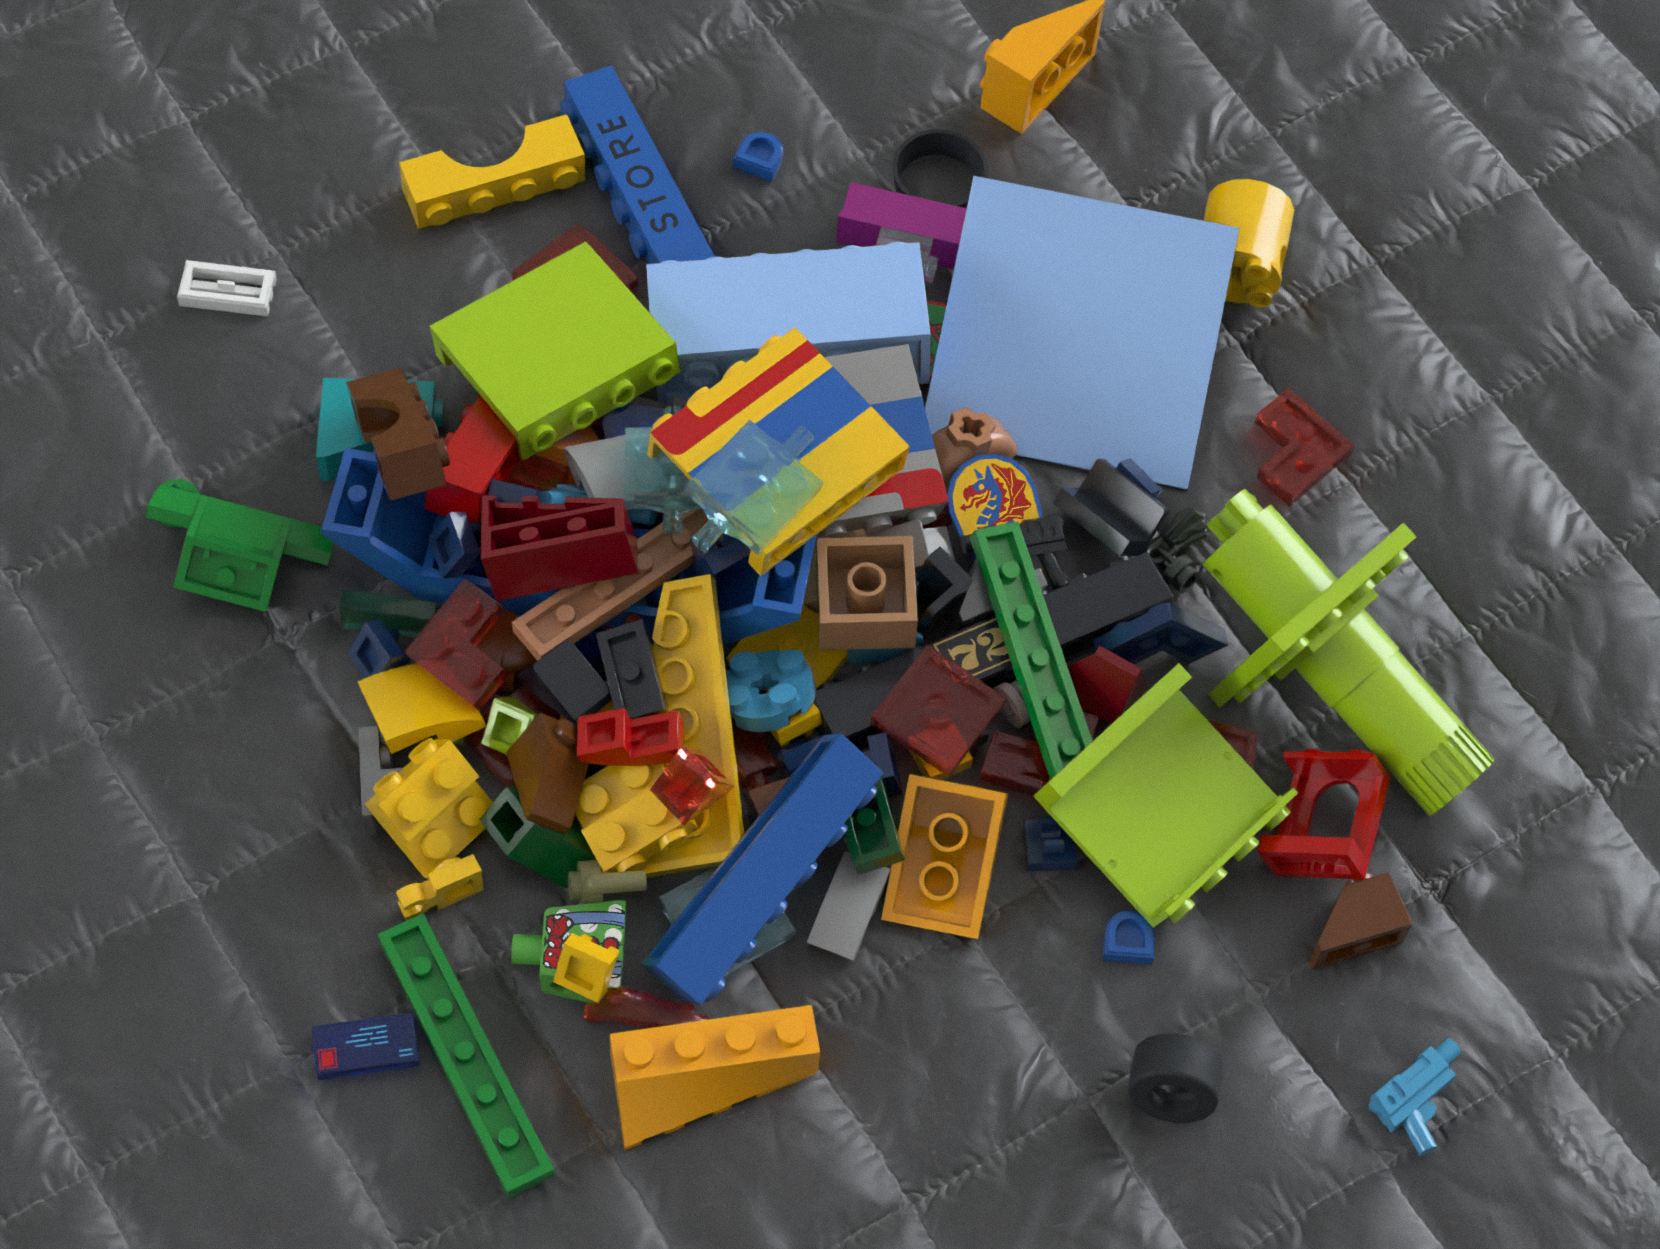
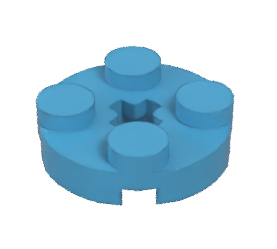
(790, 688)

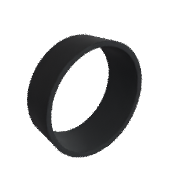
(939, 143)

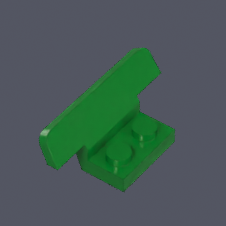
(232, 547)

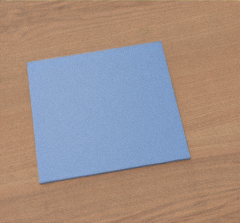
(1083, 327)

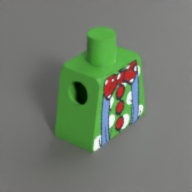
(599, 920)

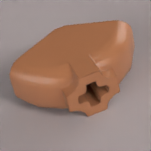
(970, 436)

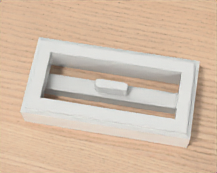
(225, 294)

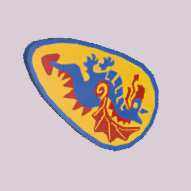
(991, 492)

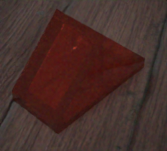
(690, 784)

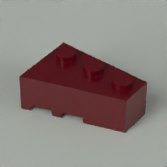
(555, 546)

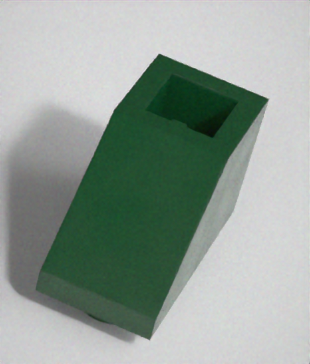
(532, 844)

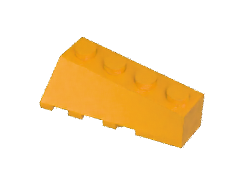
(707, 1066)

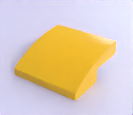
(416, 705)

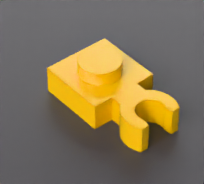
(446, 885)

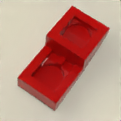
(621, 741)

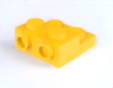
(431, 804)
(625, 819)

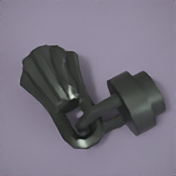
(1185, 528)

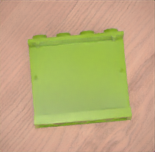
(1162, 802)

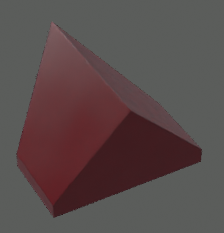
(1107, 684)

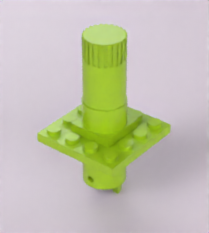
(1339, 648)

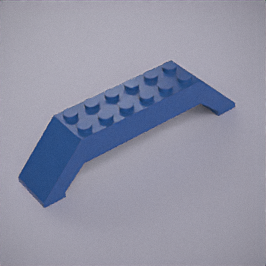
(396, 544)

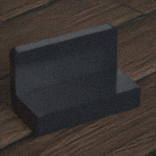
(1113, 509)
(940, 590)
(632, 670)

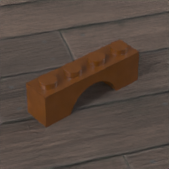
(401, 433)

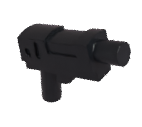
(1043, 539)

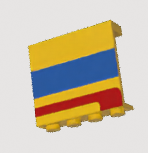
(778, 391)

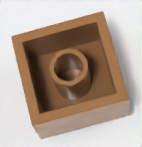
(866, 593)

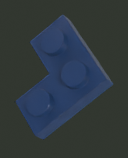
(1166, 630)

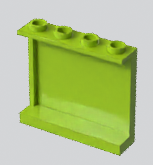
(557, 348)

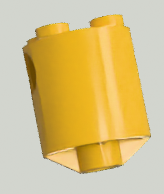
(1264, 226)

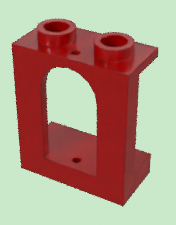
(1302, 855)

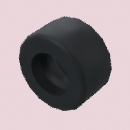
(1175, 1078)

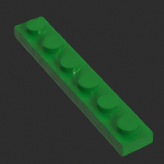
(1031, 644)
(466, 1056)

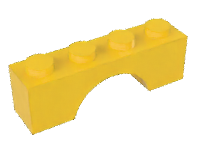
(446, 190)

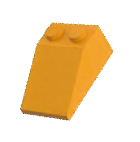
(1038, 62)
(949, 856)

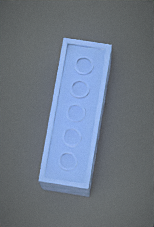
(834, 297)

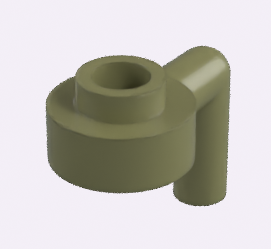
(589, 884)

